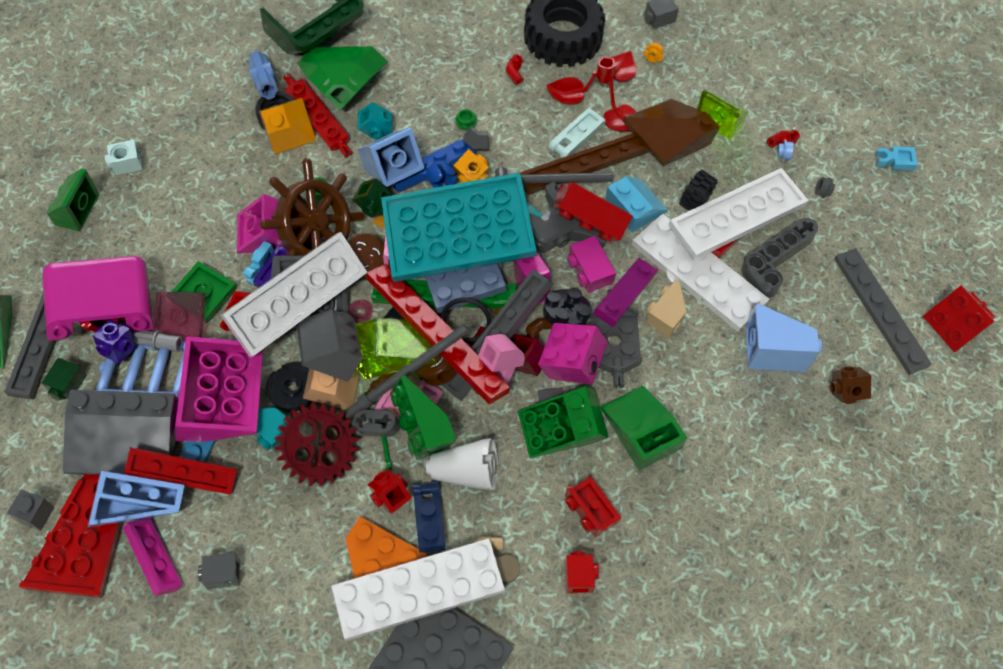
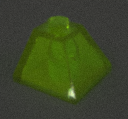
(724, 112)

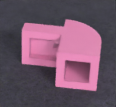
(501, 356)

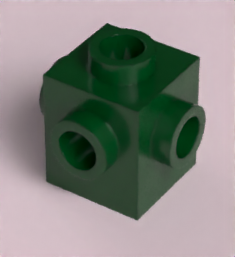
(369, 197)

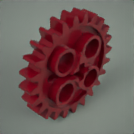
(293, 440)

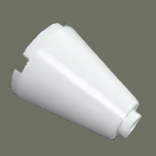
(466, 465)

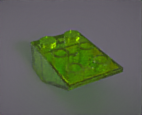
(388, 346)

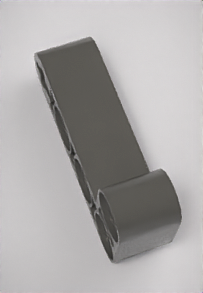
(777, 247)

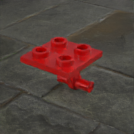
(959, 318)

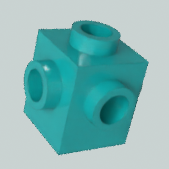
(375, 121)

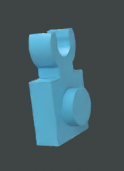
(900, 157)
(258, 260)

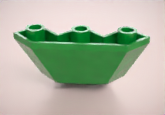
(341, 70)

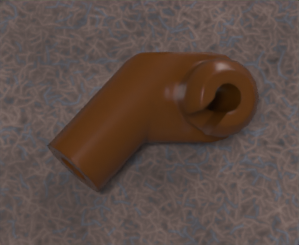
(536, 326)

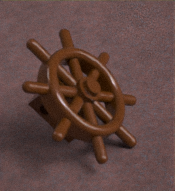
(302, 221)

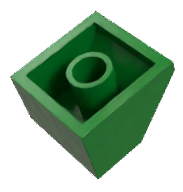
(74, 201)

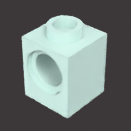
(123, 157)

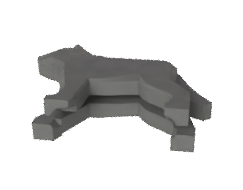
(554, 230)

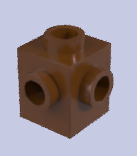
(851, 384)

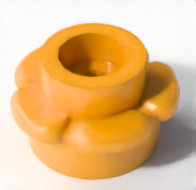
(654, 48)

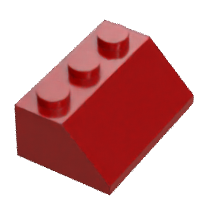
(591, 212)

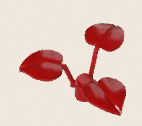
(620, 67)

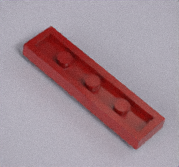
(180, 470)

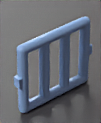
(107, 367)

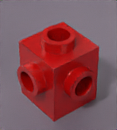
(389, 491)

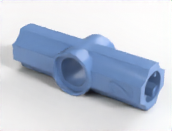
(262, 75)

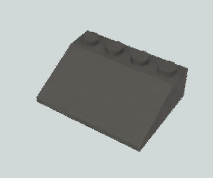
(107, 423)

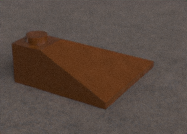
(672, 129)

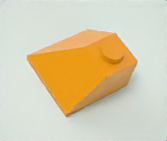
(287, 126)

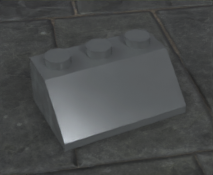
(329, 344)

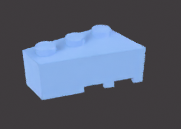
(132, 498)

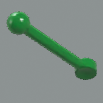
(386, 450)

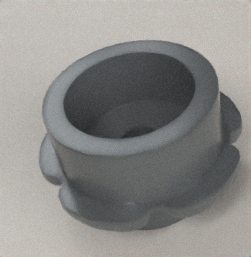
(824, 187)

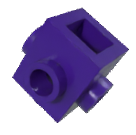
(114, 341)

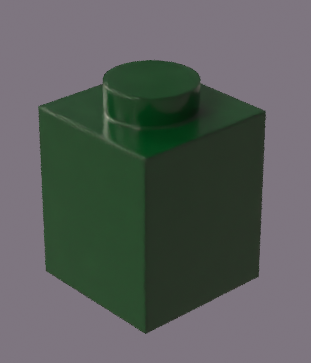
(63, 378)

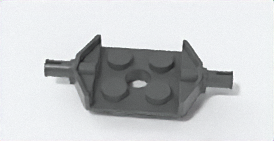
(626, 355)

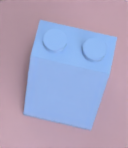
(392, 157)
(779, 341)

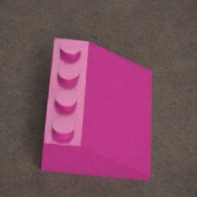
(217, 391)

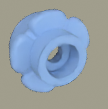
(785, 150)

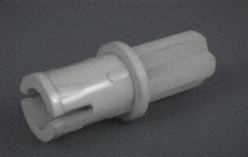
(158, 340)

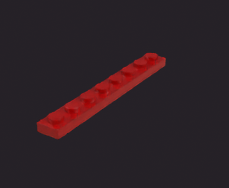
(433, 330)

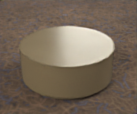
(508, 568)

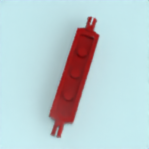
(319, 116)

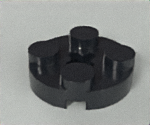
(570, 299)
(284, 377)

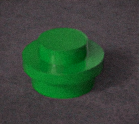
(465, 119)

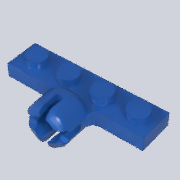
(437, 167)

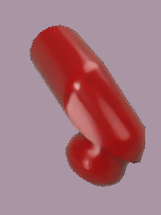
(513, 67)
(778, 138)

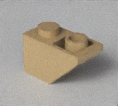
(668, 311)

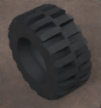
(564, 46)

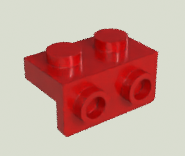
(592, 507)

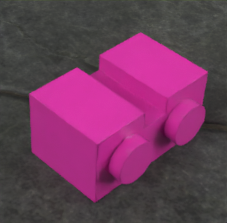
(591, 263)

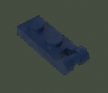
(428, 517)

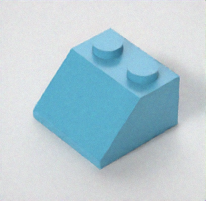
(636, 199)

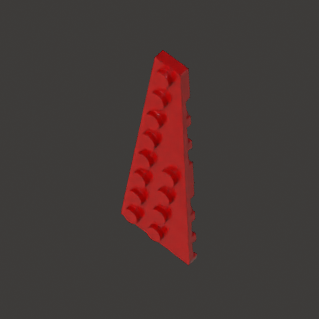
(75, 555)

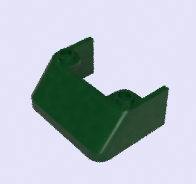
(316, 30)

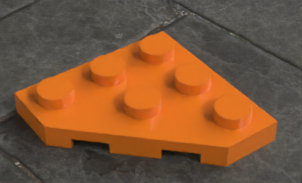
(375, 549)

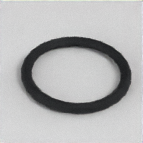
(472, 301)

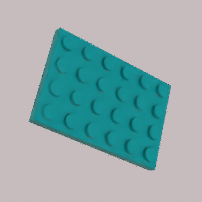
(457, 227)

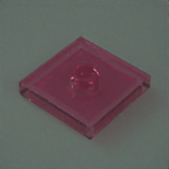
(179, 314)

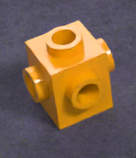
(471, 161)

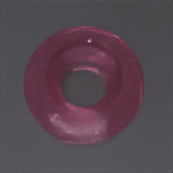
(360, 305)

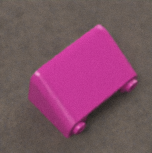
(96, 292)

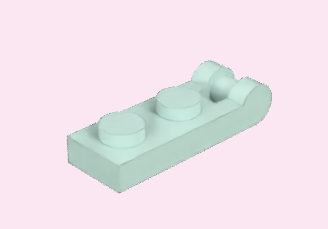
(577, 133)

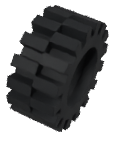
(698, 190)

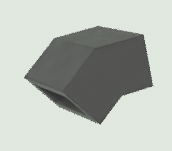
(476, 138)

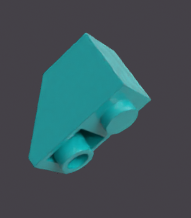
(267, 426)

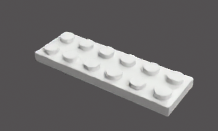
(737, 213)
(704, 277)
(293, 294)
(417, 589)

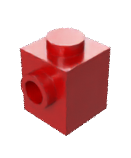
(580, 572)

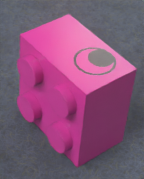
(573, 353)

